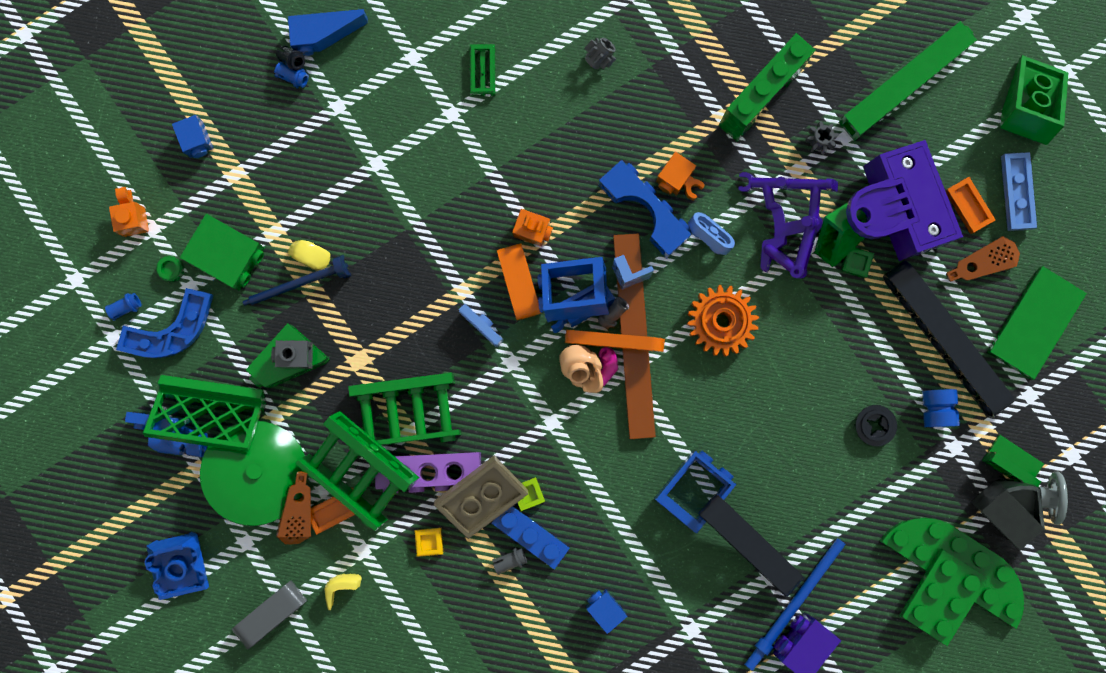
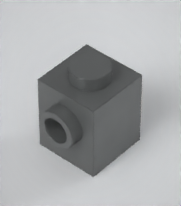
(292, 354)

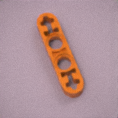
(615, 340)

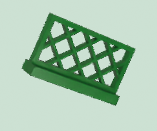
(205, 393)

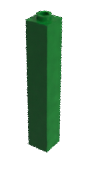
(907, 80)

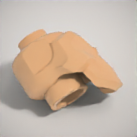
(582, 368)

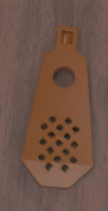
(983, 263)
(295, 509)

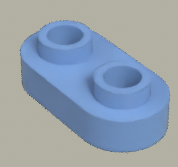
(711, 233)

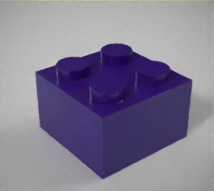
(805, 645)

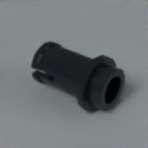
(293, 58)

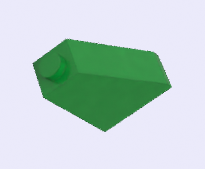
(837, 236)
(263, 369)

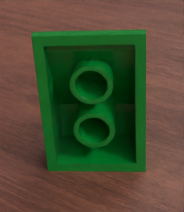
(1035, 101)

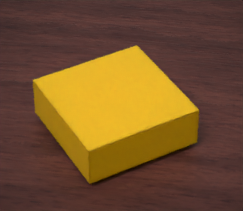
(429, 542)

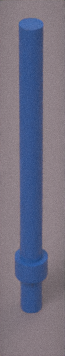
(764, 645)

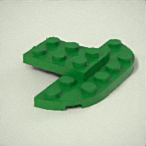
(955, 577)

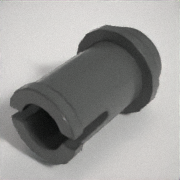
(616, 309)
(509, 561)

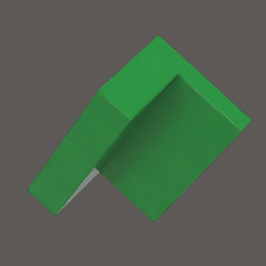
(1013, 461)

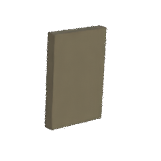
(481, 497)

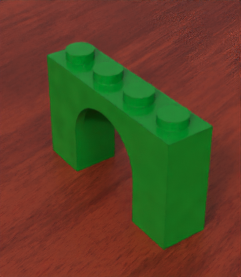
(754, 98)

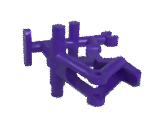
(809, 224)

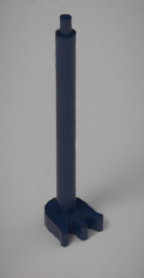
(339, 267)

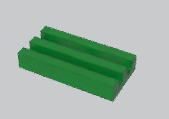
(482, 90)

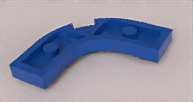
(177, 336)

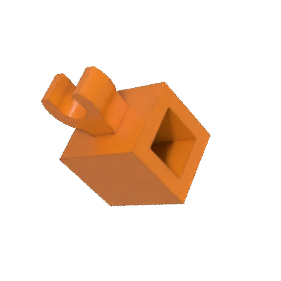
(678, 174)
(128, 217)
(532, 228)

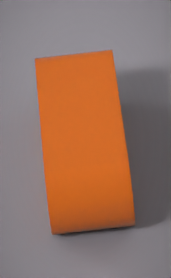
(519, 281)

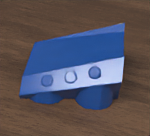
(176, 566)

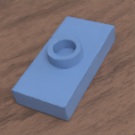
(482, 324)

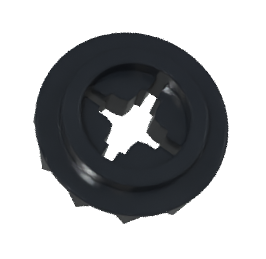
(887, 422)

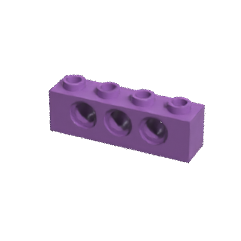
(440, 462)

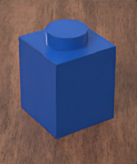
(193, 137)
(605, 610)

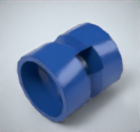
(940, 408)

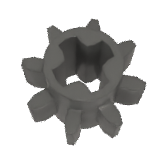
(600, 53)
(829, 135)

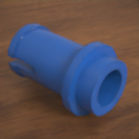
(297, 78)
(123, 306)

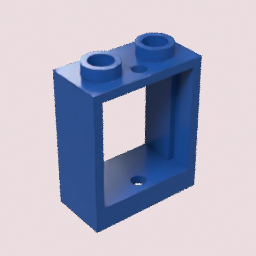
(579, 308)
(705, 461)

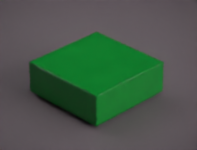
(858, 263)

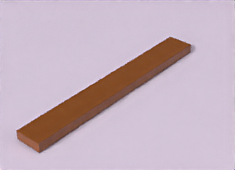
(635, 362)

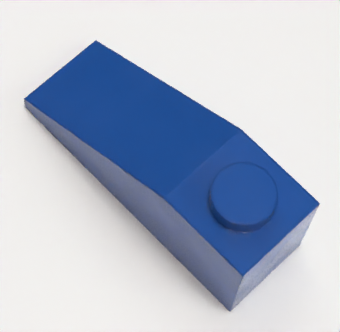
(320, 30)

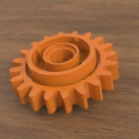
(737, 313)

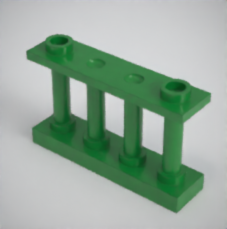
(415, 387)
(379, 460)

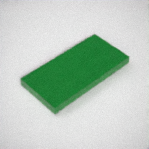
(1037, 323)

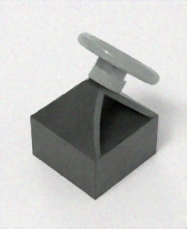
(1018, 507)

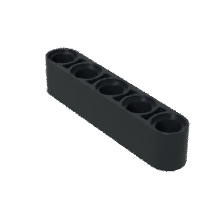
(751, 545)

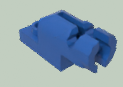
(166, 446)

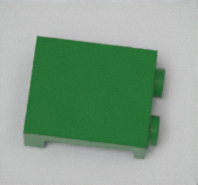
(223, 252)

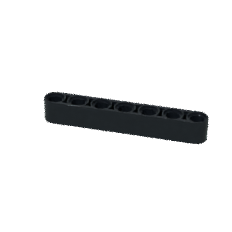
(948, 339)

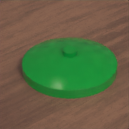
(252, 484)

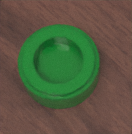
(170, 268)

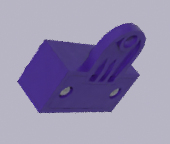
(905, 202)

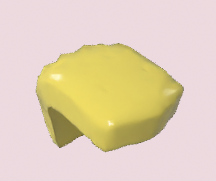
(309, 254)
(340, 582)

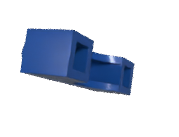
(624, 185)

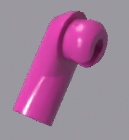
(609, 363)

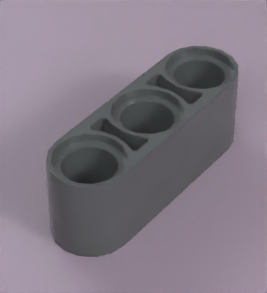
(269, 615)

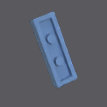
(1018, 191)

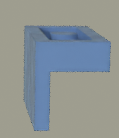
(625, 275)

